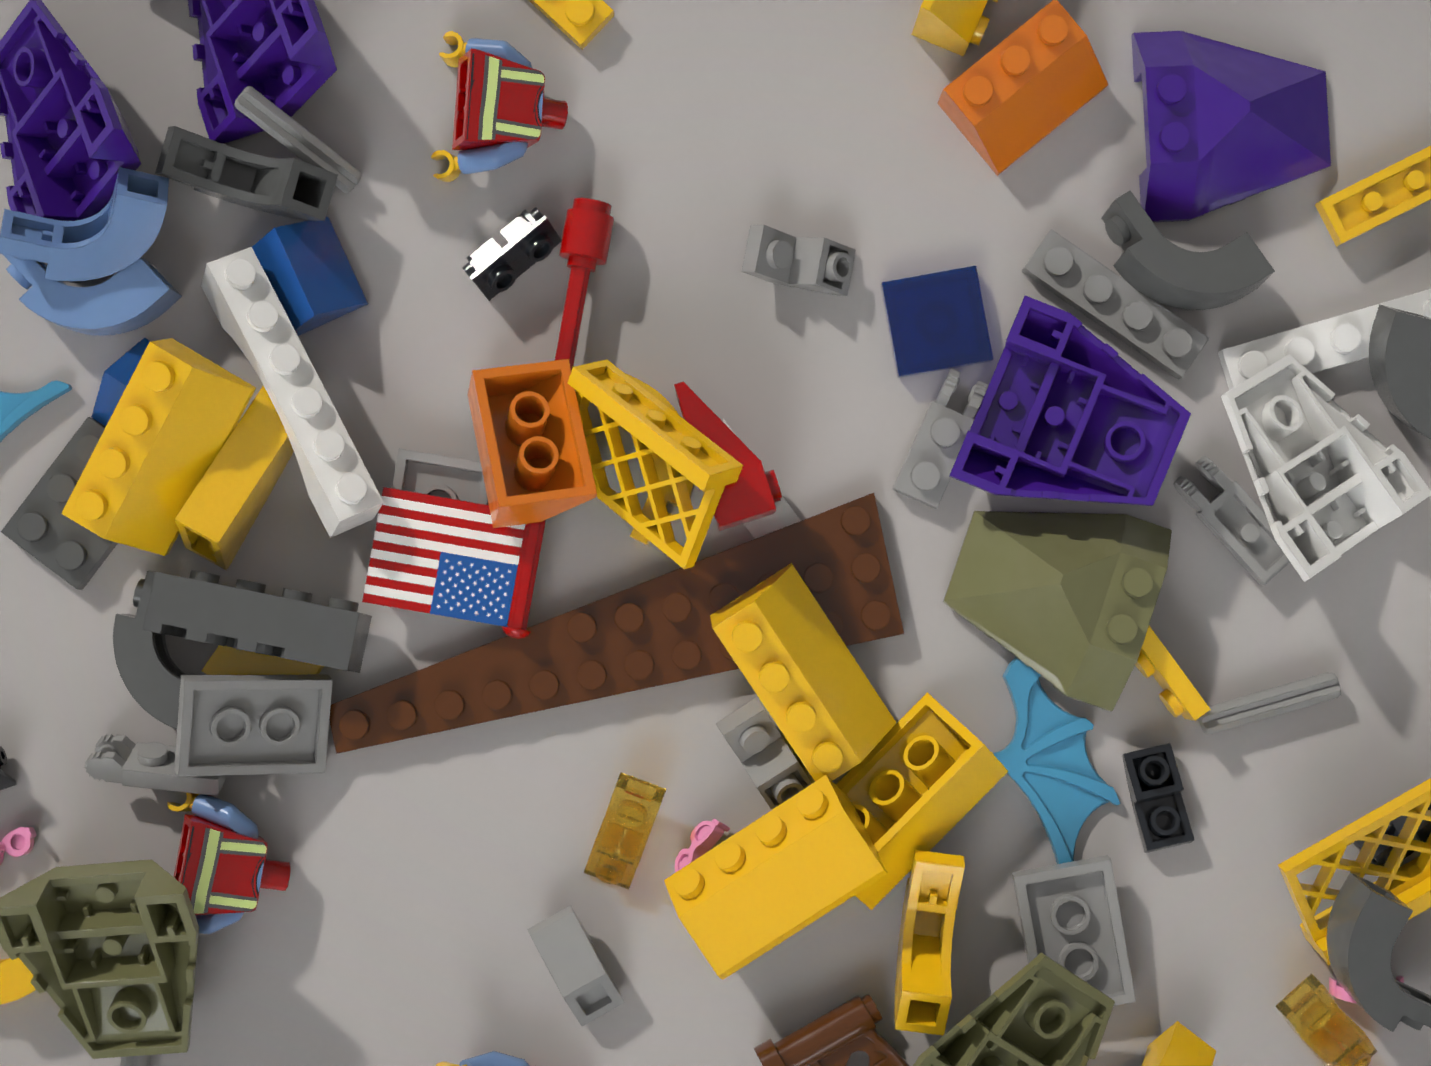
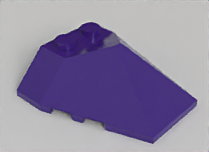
(262, 45)
(59, 122)
(1223, 123)
(1069, 419)

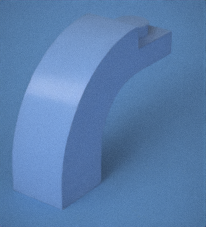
(95, 244)
(110, 308)

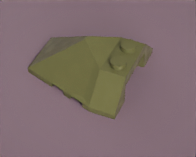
(1063, 593)
(111, 952)
(1031, 1020)

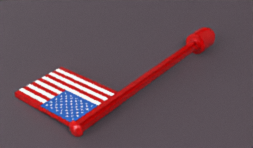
(444, 551)

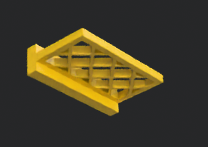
(658, 431)
(1408, 883)

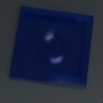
(936, 321)

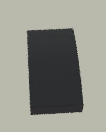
(1157, 798)

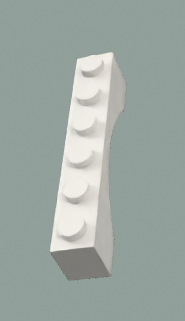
(261, 329)

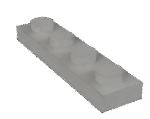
(1115, 304)

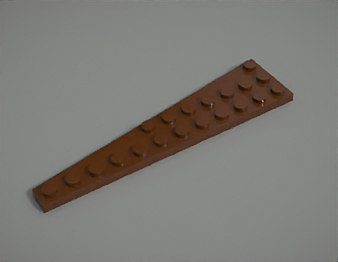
(636, 636)

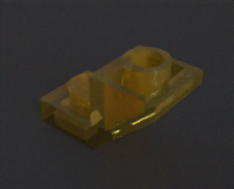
(624, 831)
(1324, 1026)

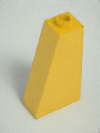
(236, 485)

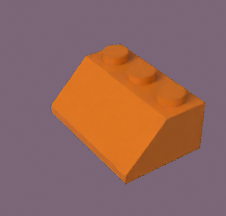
(1024, 87)
(530, 441)

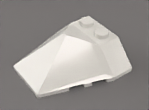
(1316, 466)

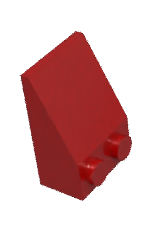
(755, 489)

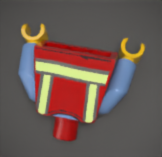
(496, 106)
(223, 862)

